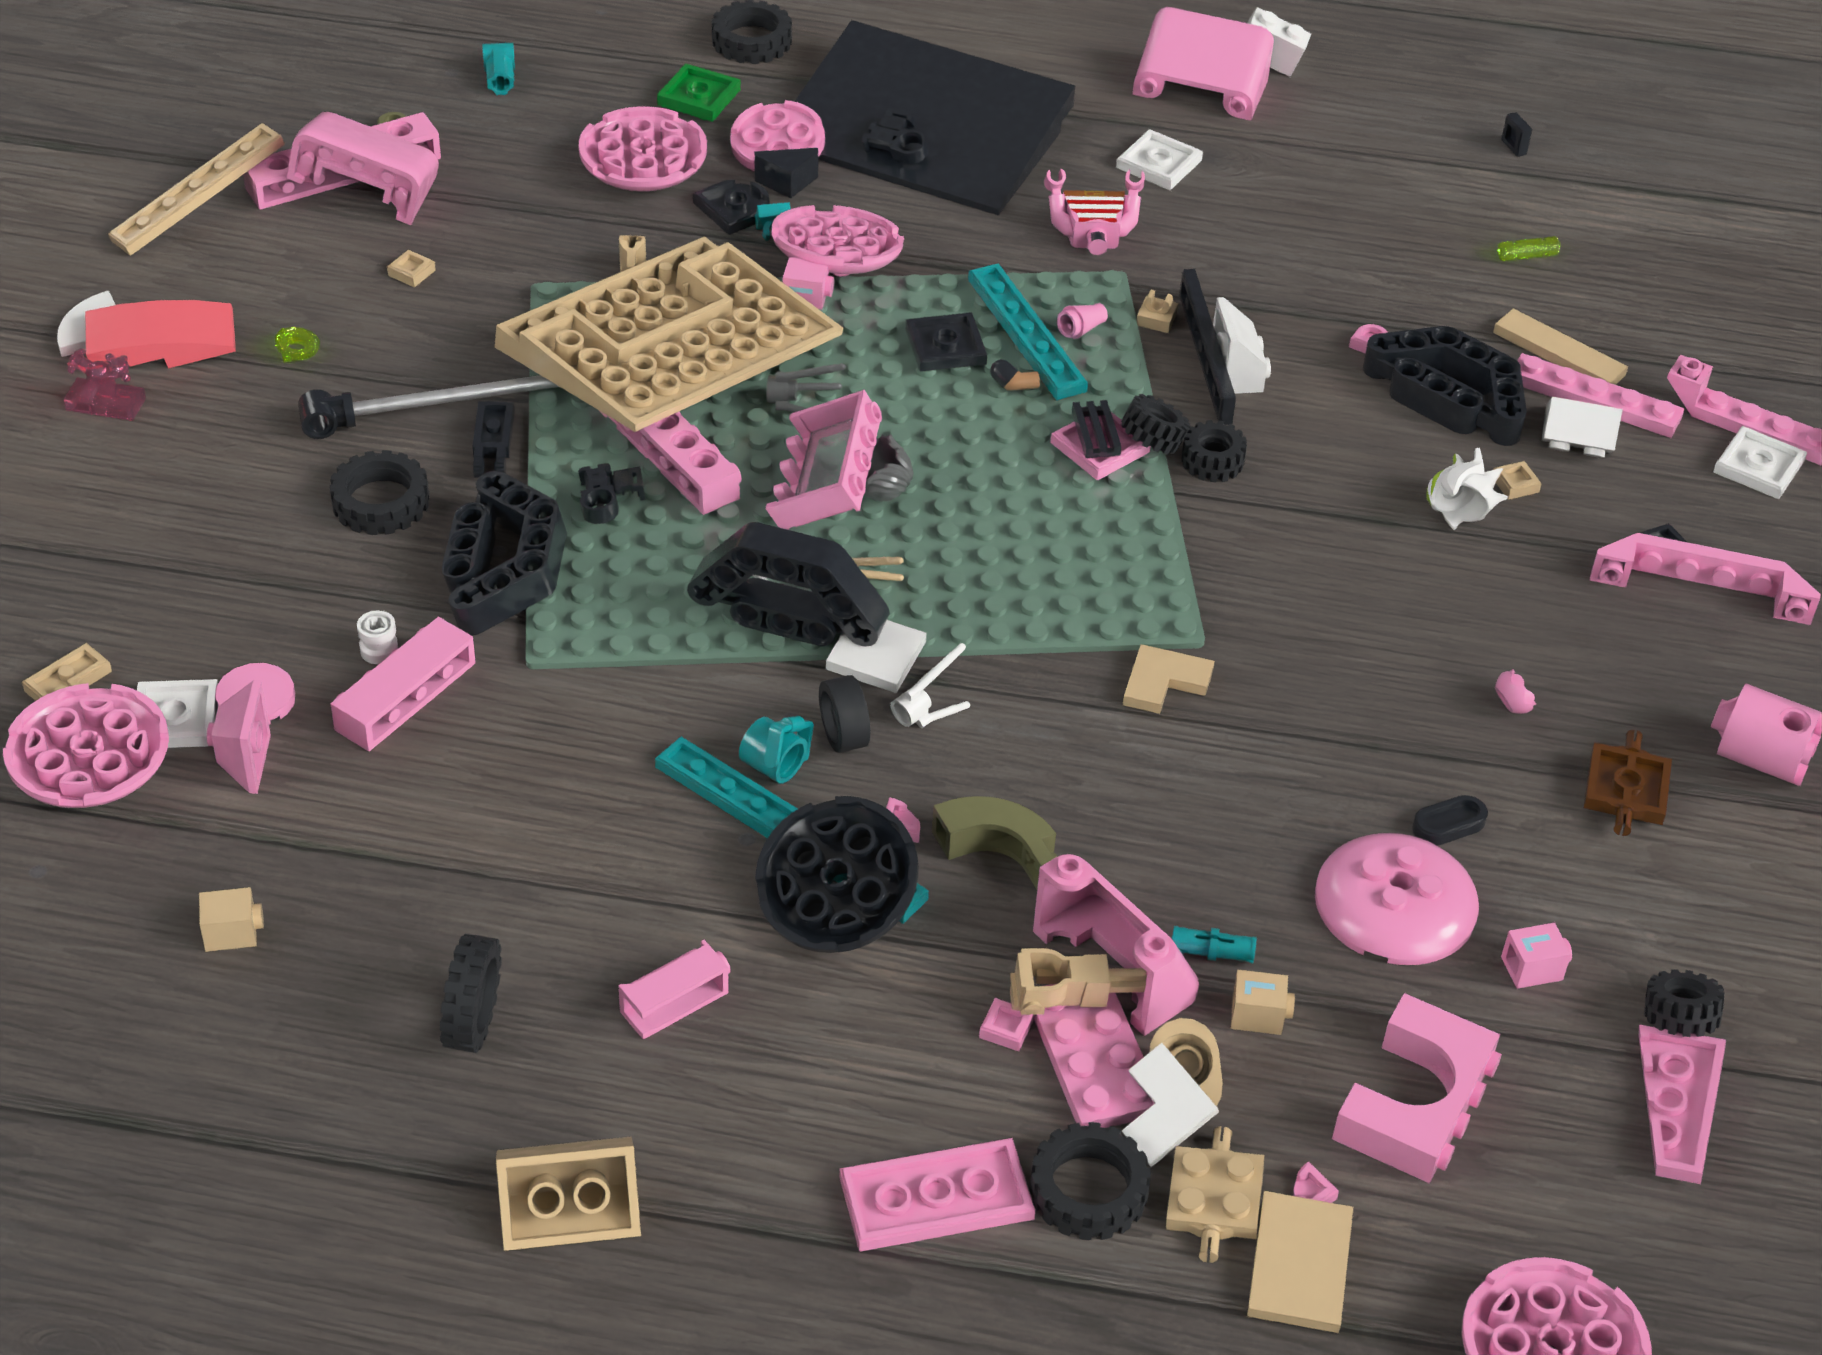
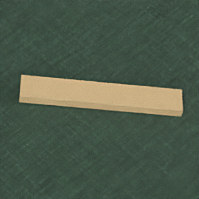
(196, 189)

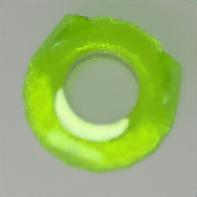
(300, 336)

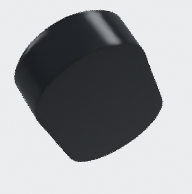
(1450, 819)

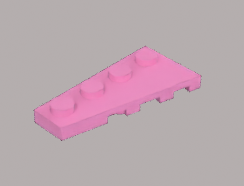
(1680, 1098)

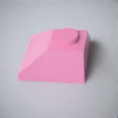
(242, 736)

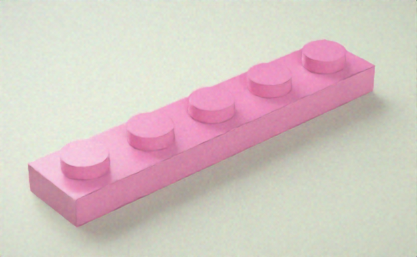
(1566, 383)

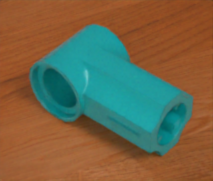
(499, 66)

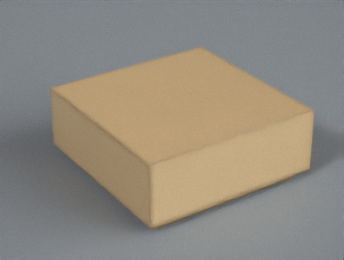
(411, 268)
(1517, 480)

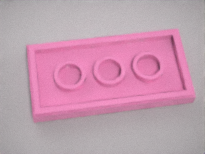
(936, 1194)

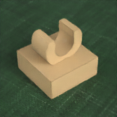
(1157, 313)

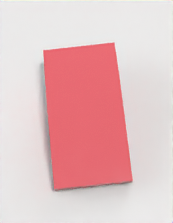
(161, 329)

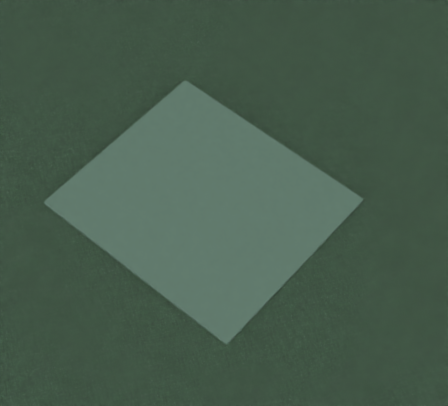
(993, 533)

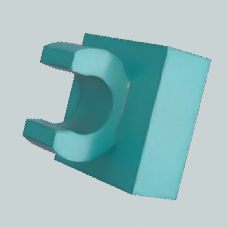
(766, 214)

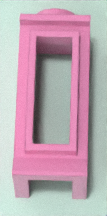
(674, 990)

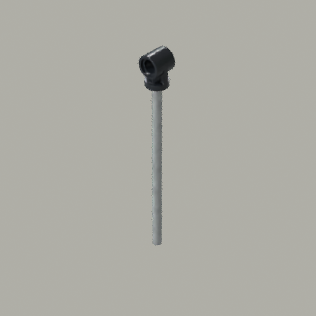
(324, 413)

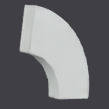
(72, 329)

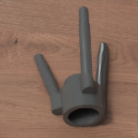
(783, 389)

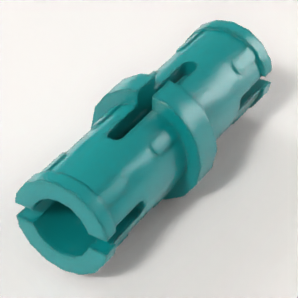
(1214, 944)

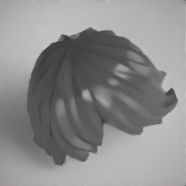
(889, 470)

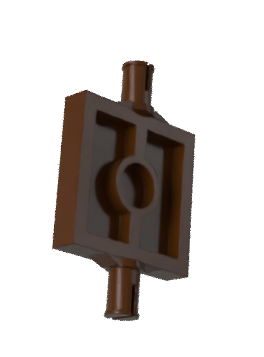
(1628, 783)

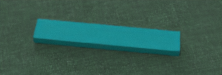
(1028, 331)

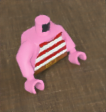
(1094, 217)

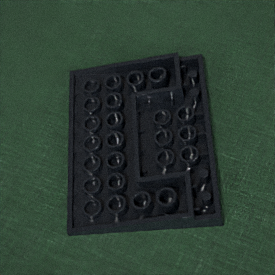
(978, 116)

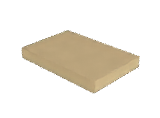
(1300, 1262)

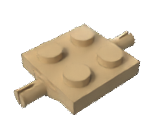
(1215, 1193)

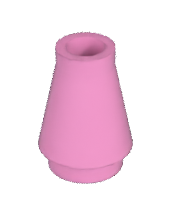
(1080, 319)

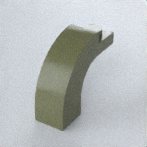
(997, 826)

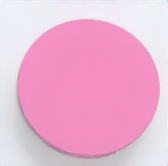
(775, 128)

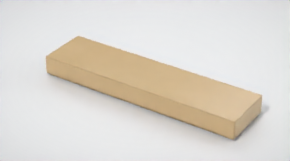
(1558, 347)

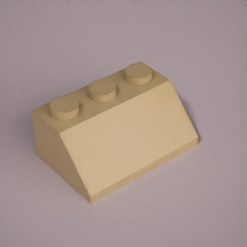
(568, 1193)

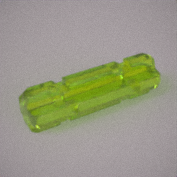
(1528, 248)

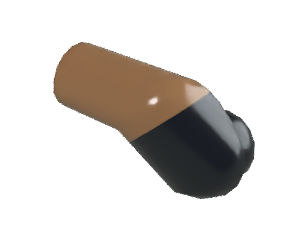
(1013, 379)

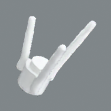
(914, 703)

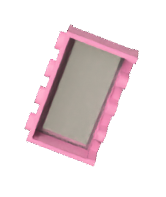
(830, 460)

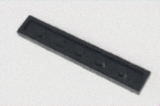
(1207, 346)

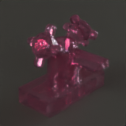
(99, 391)

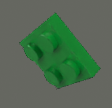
(698, 92)

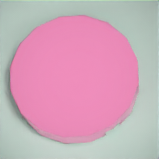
(276, 685)

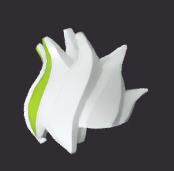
(1464, 491)

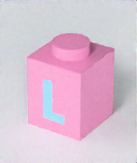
(809, 280)
(1536, 955)

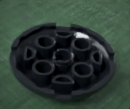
(815, 847)

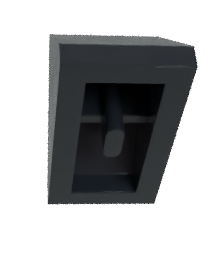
(786, 170)

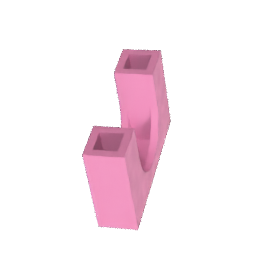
(1420, 1135)

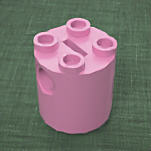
(1768, 733)

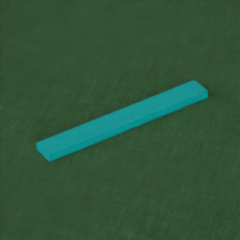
(739, 796)

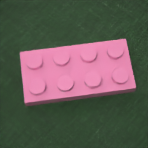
(1092, 1060)

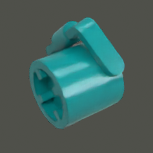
(775, 747)

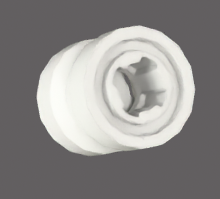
(376, 636)

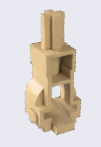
(1078, 981)

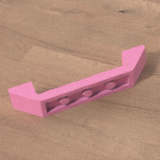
(1690, 381)
(1707, 565)

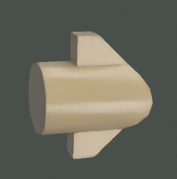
(631, 251)

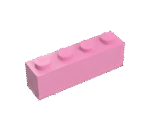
(402, 683)

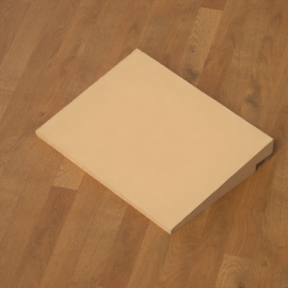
(666, 332)

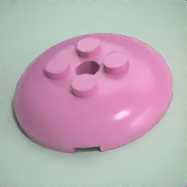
(642, 148)
(842, 238)
(86, 745)
(1397, 898)
(1553, 1304)

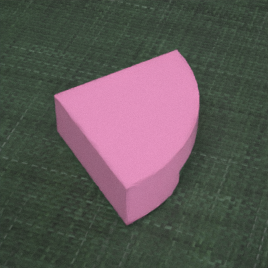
(911, 823)
(1314, 1185)

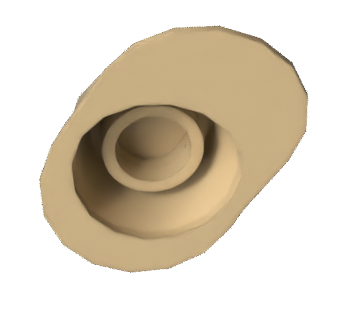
(1196, 1051)

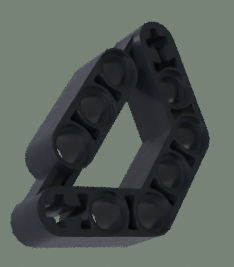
(1444, 379)
(840, 594)
(490, 597)

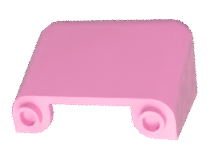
(1206, 55)
(366, 155)
(1083, 905)

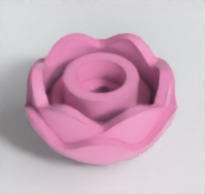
(1513, 693)

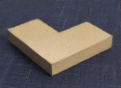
(78, 667)
(1163, 669)

